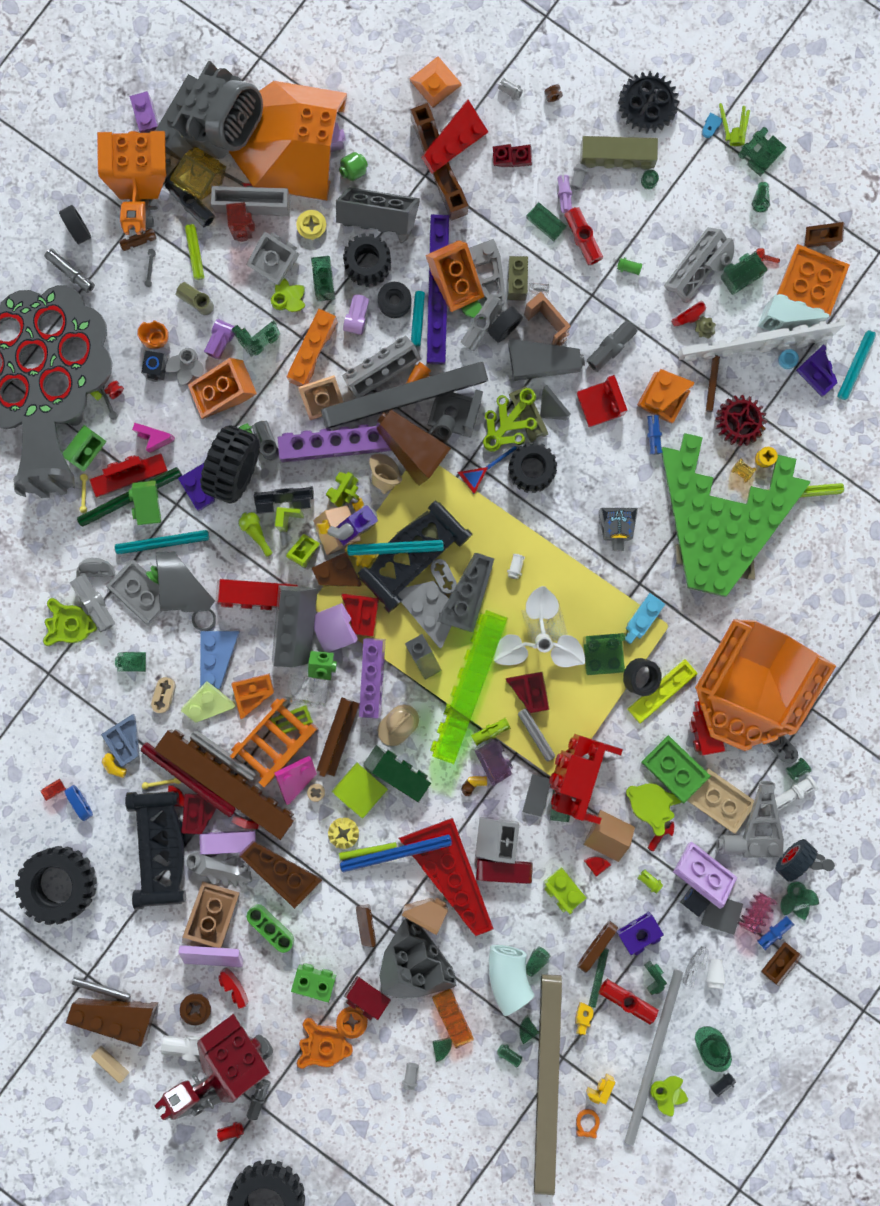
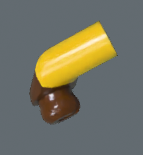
(471, 783)

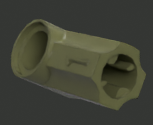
(194, 298)

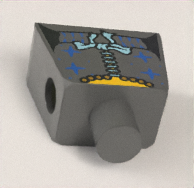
(618, 525)

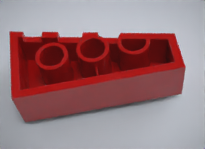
(247, 594)

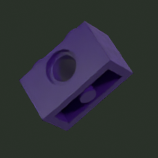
(628, 933)

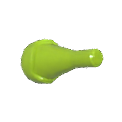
(251, 525)

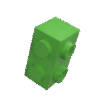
(84, 448)
(145, 502)
(313, 982)

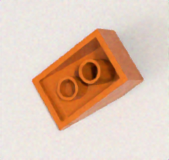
(455, 275)
(222, 388)

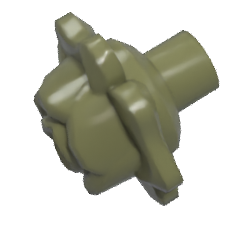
(705, 327)

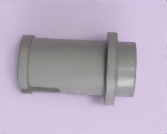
(511, 89)
(578, 177)
(410, 1076)

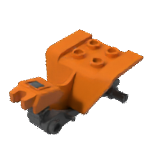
(134, 170)

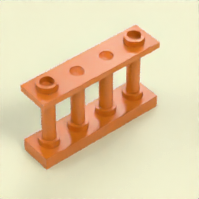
(292, 745)

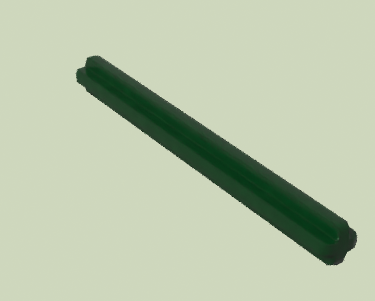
(124, 499)

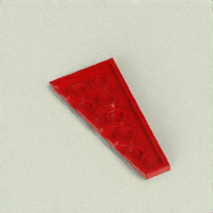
(452, 874)

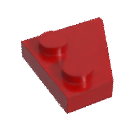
(362, 613)

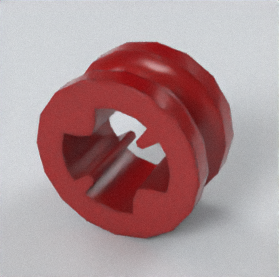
(114, 389)

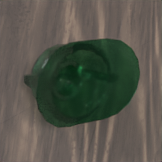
(713, 1048)

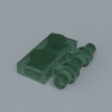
(766, 156)

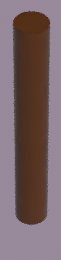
(712, 383)

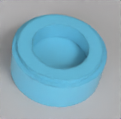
(788, 359)

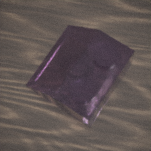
(493, 761)

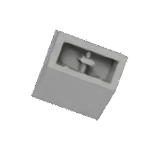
(497, 839)

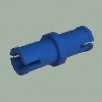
(654, 435)
(775, 933)

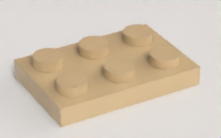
(722, 802)

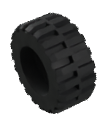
(230, 464)
(31, 892)
(270, 1177)

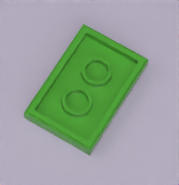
(676, 769)

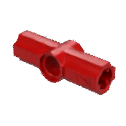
(579, 226)
(638, 1007)

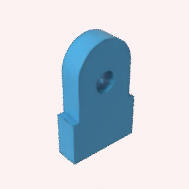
(712, 122)

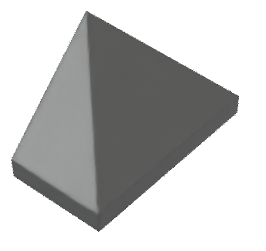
(552, 407)

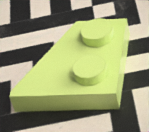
(206, 703)

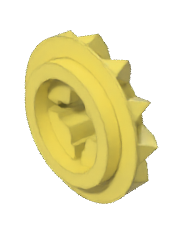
(305, 219)
(352, 835)

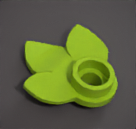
(290, 295)
(670, 1096)

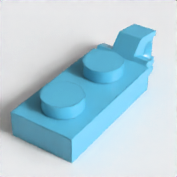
(643, 617)

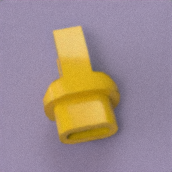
(363, 560)
(581, 1020)

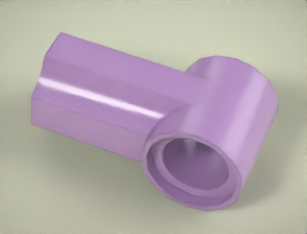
(355, 320)

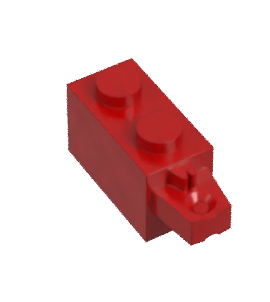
(703, 742)

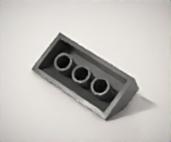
(174, 143)
(377, 210)
(294, 626)

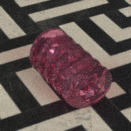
(757, 913)

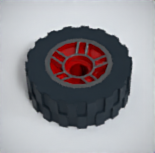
(796, 860)

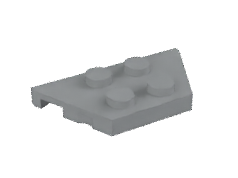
(425, 605)

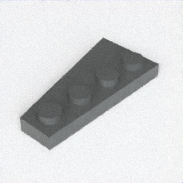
(466, 599)

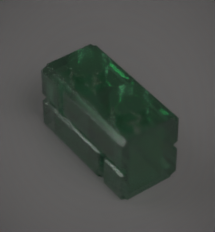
(743, 273)
(323, 278)

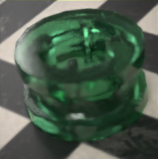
(652, 173)

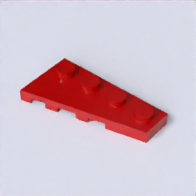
(458, 135)

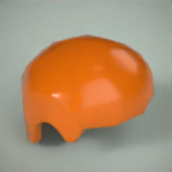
(153, 334)

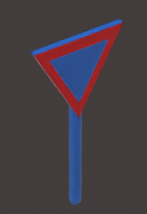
(474, 477)

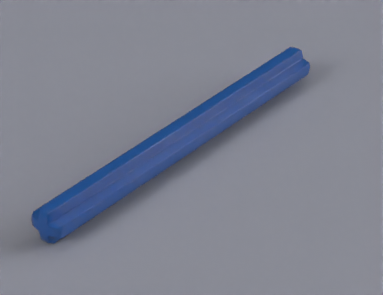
(396, 853)

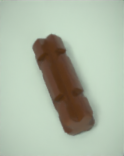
(137, 240)

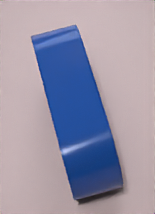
(78, 803)

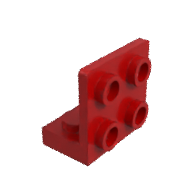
(602, 402)

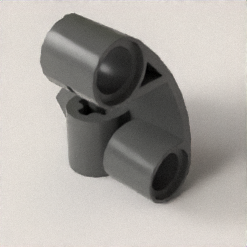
(179, 587)

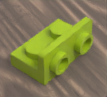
(565, 890)

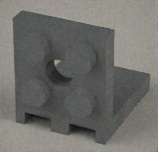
(465, 407)

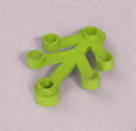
(507, 422)

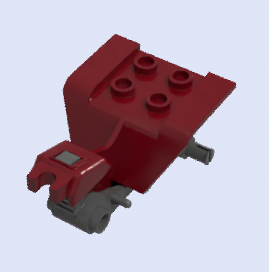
(231, 1067)

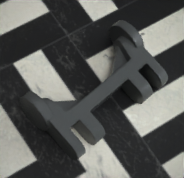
(822, 863)

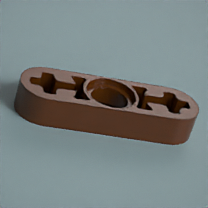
(597, 946)

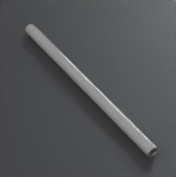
(653, 1057)

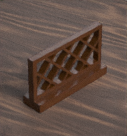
(337, 737)

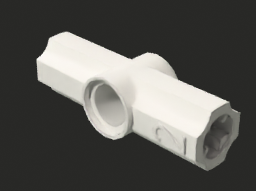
(181, 1047)

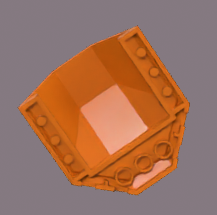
(292, 140)
(759, 685)

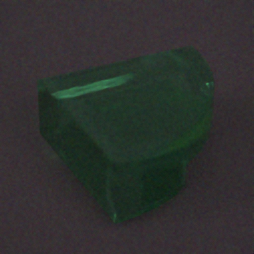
(527, 1030)
(442, 1048)

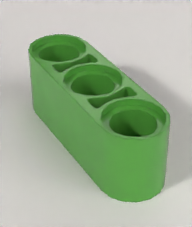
(274, 937)

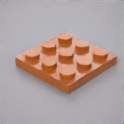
(813, 278)

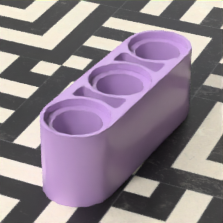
(225, 841)

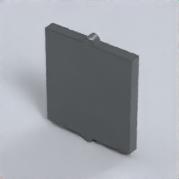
(724, 918)

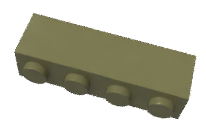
(619, 152)

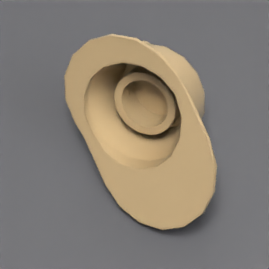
(384, 472)
(398, 725)

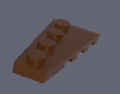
(282, 875)

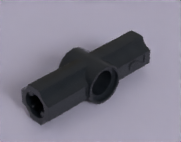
(196, 208)

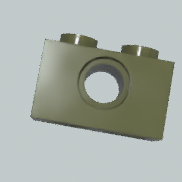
(517, 278)

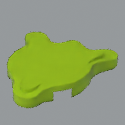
(68, 624)
(652, 805)

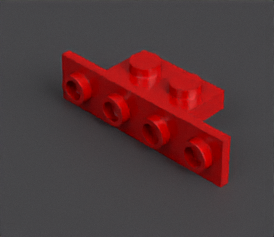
(125, 473)

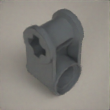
(438, 430)

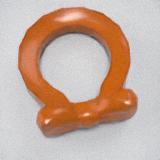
(592, 1133)

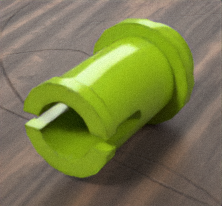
(650, 881)

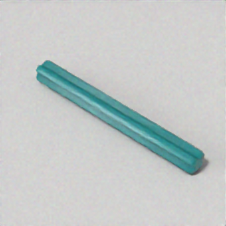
(161, 542)
(395, 547)

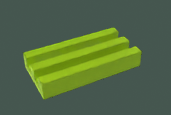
(307, 714)

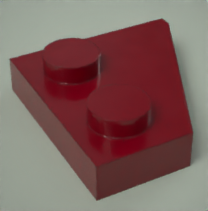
(531, 691)

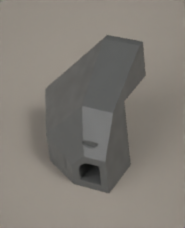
(414, 965)

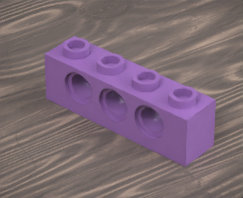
(372, 677)

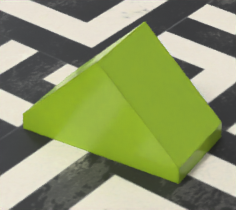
(303, 551)

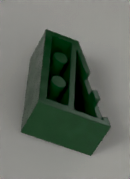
(397, 773)

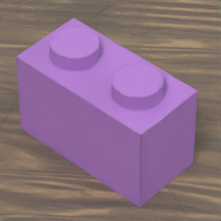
(144, 112)

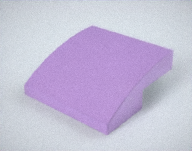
(334, 628)

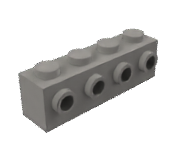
(381, 367)

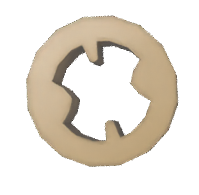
(315, 798)

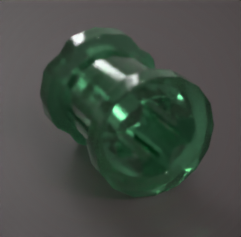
(798, 770)

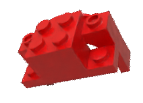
(577, 776)

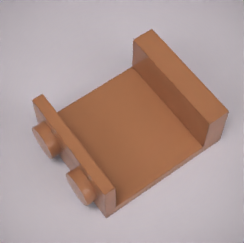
(543, 305)

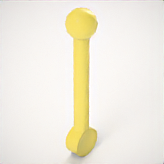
(84, 478)
(145, 785)

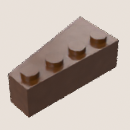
(114, 1019)

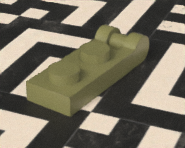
(529, 411)

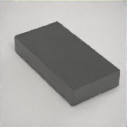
(536, 795)

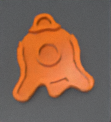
(323, 1046)

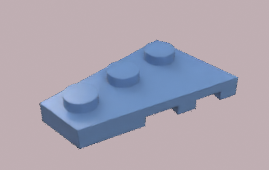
(215, 655)

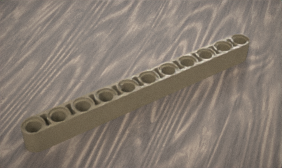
(547, 1085)

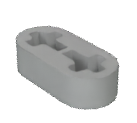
(447, 573)

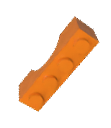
(306, 358)

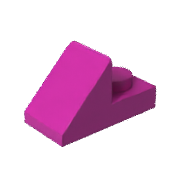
(157, 438)

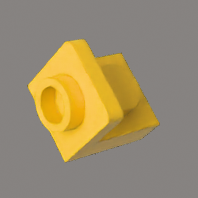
(604, 1088)

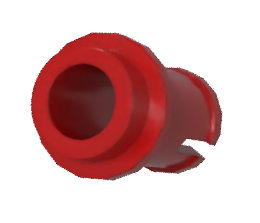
(229, 1132)

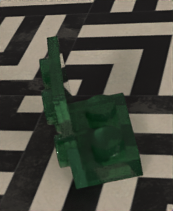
(256, 344)
(604, 654)

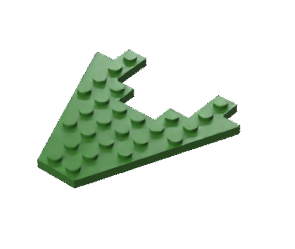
(718, 534)

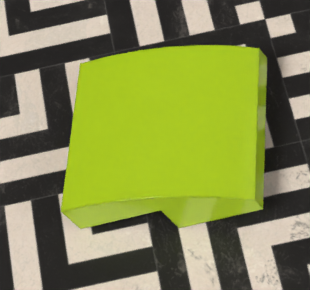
(359, 790)

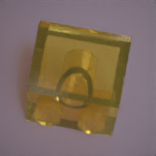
(198, 173)

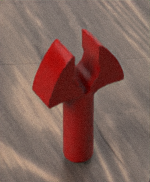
(656, 839)

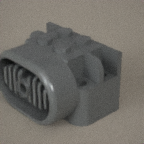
(219, 112)

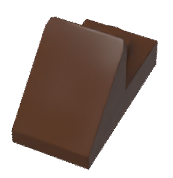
(825, 234)

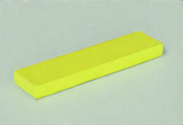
(668, 687)

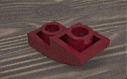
(512, 156)

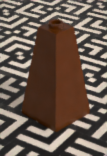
(412, 446)

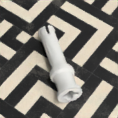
(796, 792)

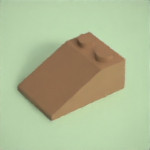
(210, 916)

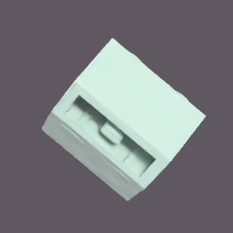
(785, 313)

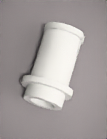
(516, 566)

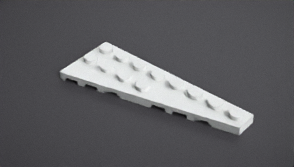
(764, 341)

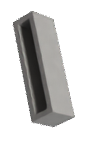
(258, 200)

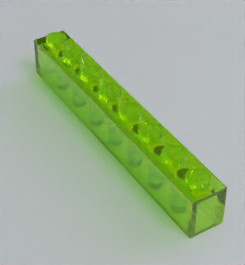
(469, 687)

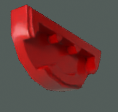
(690, 315)

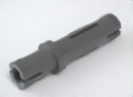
(76, 275)

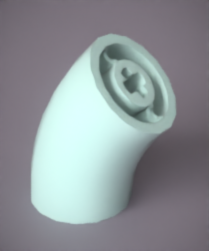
(509, 978)

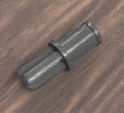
(258, 1100)

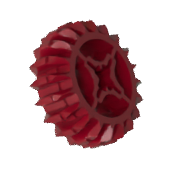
(756, 424)

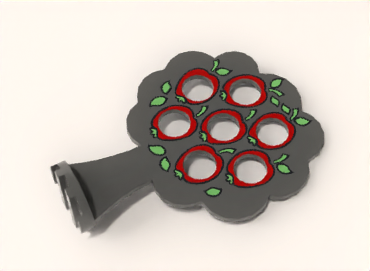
(42, 460)

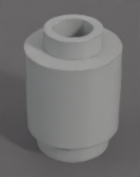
(731, 844)

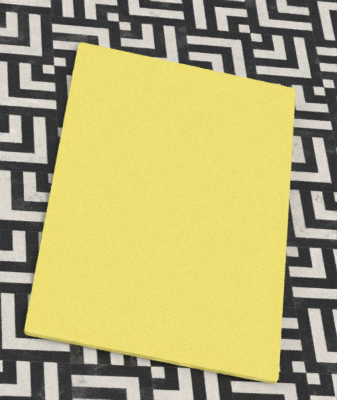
(587, 603)

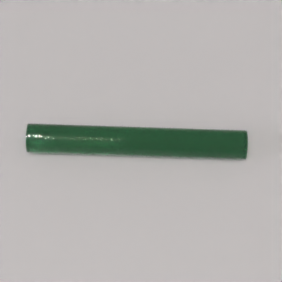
(598, 978)

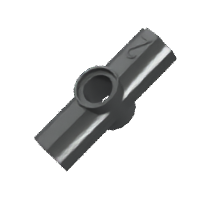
(612, 345)

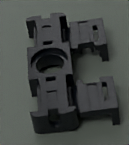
(299, 497)

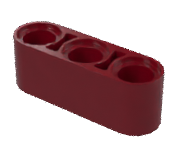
(504, 872)

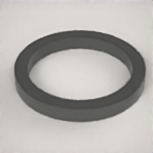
(206, 629)

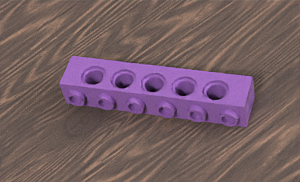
(327, 450)

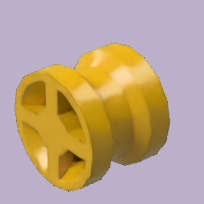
(762, 458)

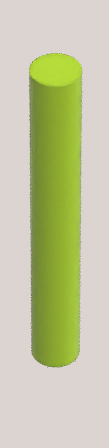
(366, 851)

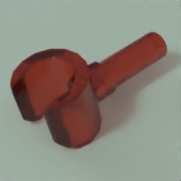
(761, 252)

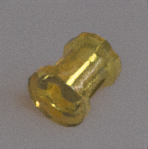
(743, 470)

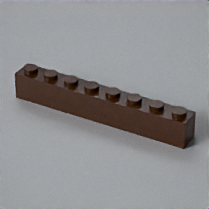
(225, 784)

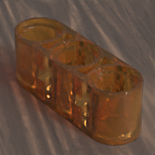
(453, 1018)

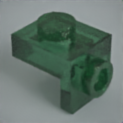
(131, 662)
(656, 972)

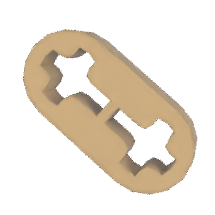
(158, 693)

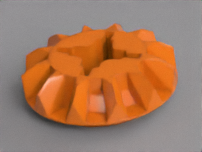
(346, 1029)

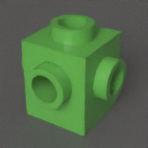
(321, 665)

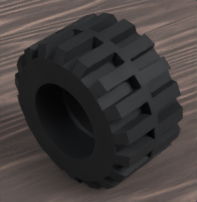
(364, 245)
(532, 451)

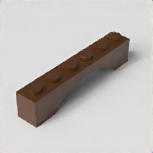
(444, 177)

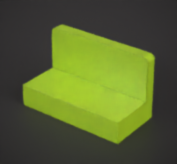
(283, 515)

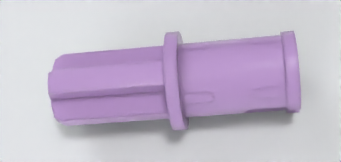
(564, 193)

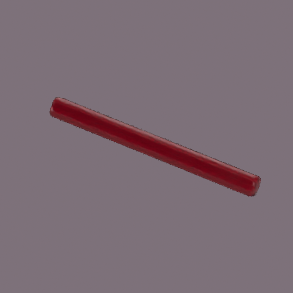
(208, 795)

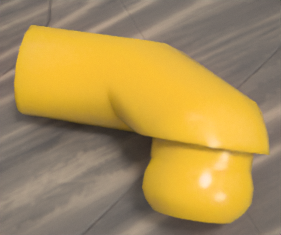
(111, 768)

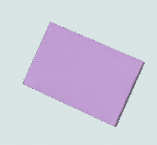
(705, 875)
(211, 956)

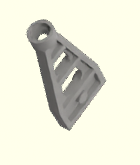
(486, 253)
(764, 845)

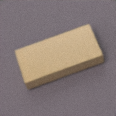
(110, 1064)

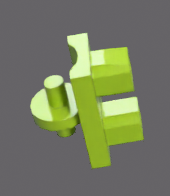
(345, 491)

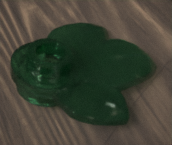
(799, 902)

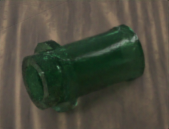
(509, 1055)

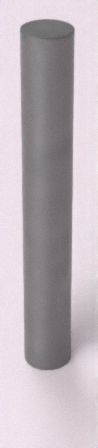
(101, 989)

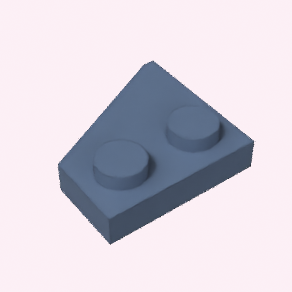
(123, 740)

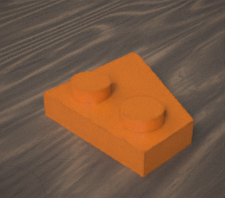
(667, 390)
(252, 692)

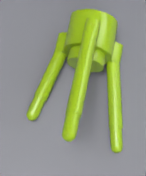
(738, 134)

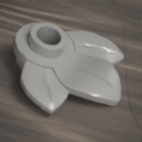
(185, 369)

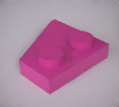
(295, 778)

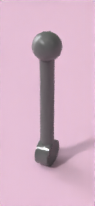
(151, 252)
(113, 415)

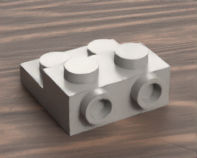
(273, 257)

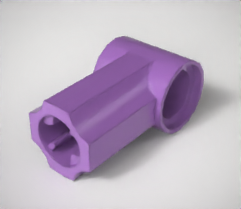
(220, 337)

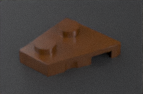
(337, 572)

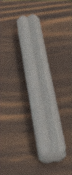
(223, 755)

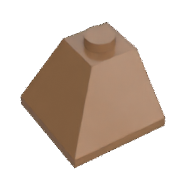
(426, 913)

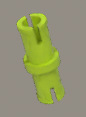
(490, 731)

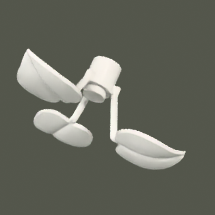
(567, 649)

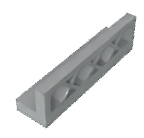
(692, 262)

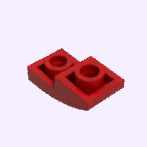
(231, 982)

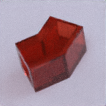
(53, 789)

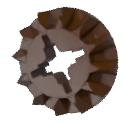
(195, 1018)

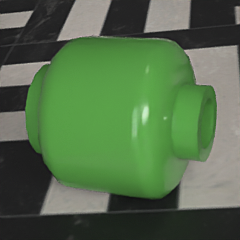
(353, 166)

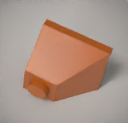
(435, 82)

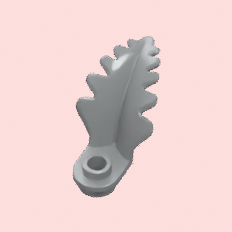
(219, 868)

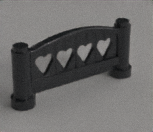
(388, 588)
(152, 891)

